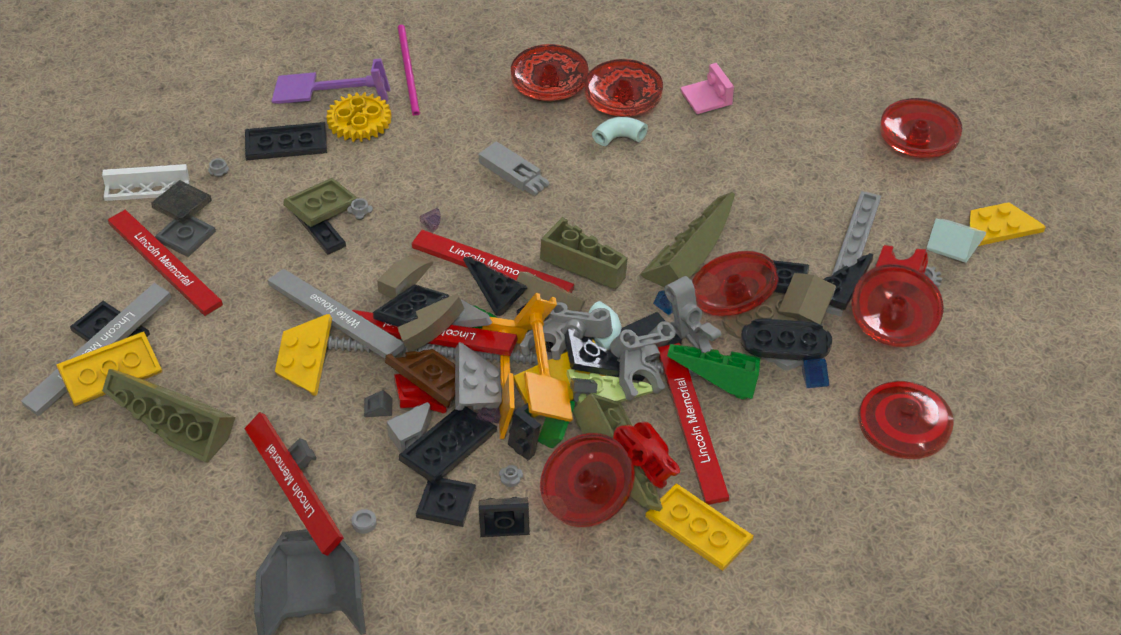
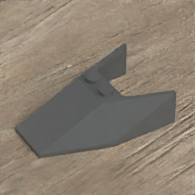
(304, 581)

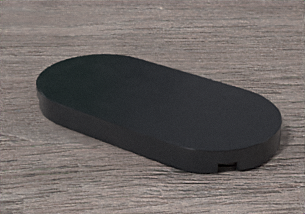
(786, 339)

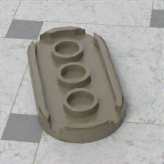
(767, 310)

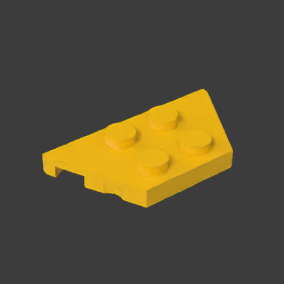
(1003, 223)
(303, 353)

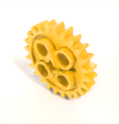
(359, 117)

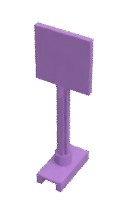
(300, 86)

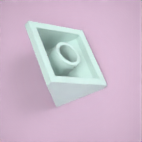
(954, 239)

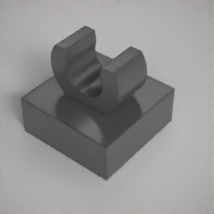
(582, 386)
(302, 453)

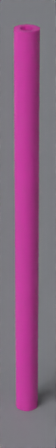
(408, 70)

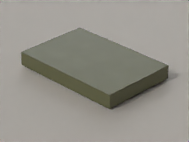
(320, 202)

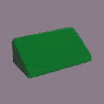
(553, 430)

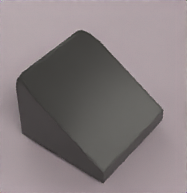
(378, 405)

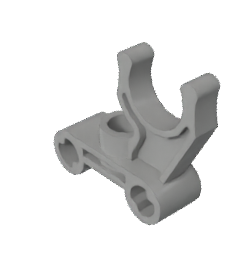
(688, 315)
(593, 324)
(636, 352)

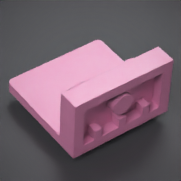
(711, 93)

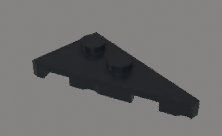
(846, 280)
(592, 358)

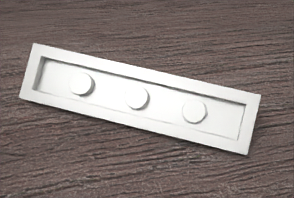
(142, 177)

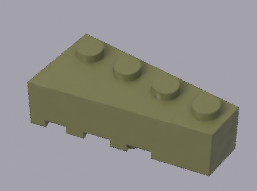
(583, 255)

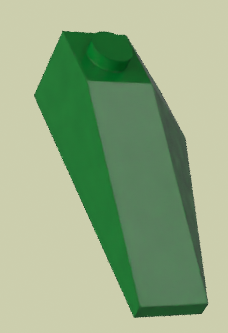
(732, 373)

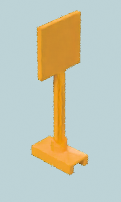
(506, 378)
(544, 394)

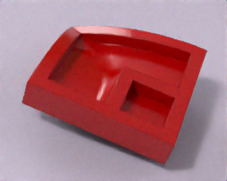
(411, 395)

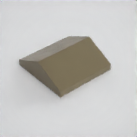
(807, 298)

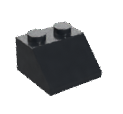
(504, 517)

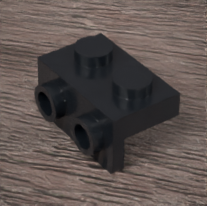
(524, 432)

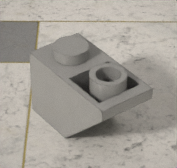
(409, 426)

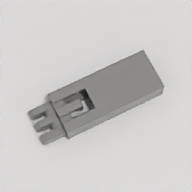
(504, 161)

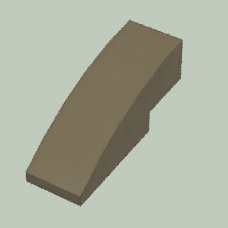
(403, 275)
(548, 290)
(430, 322)

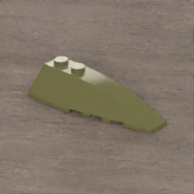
(691, 246)
(173, 416)
(603, 416)

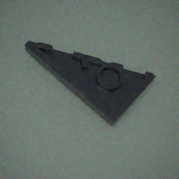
(497, 287)

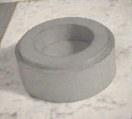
(364, 521)

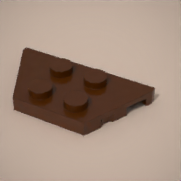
(427, 371)

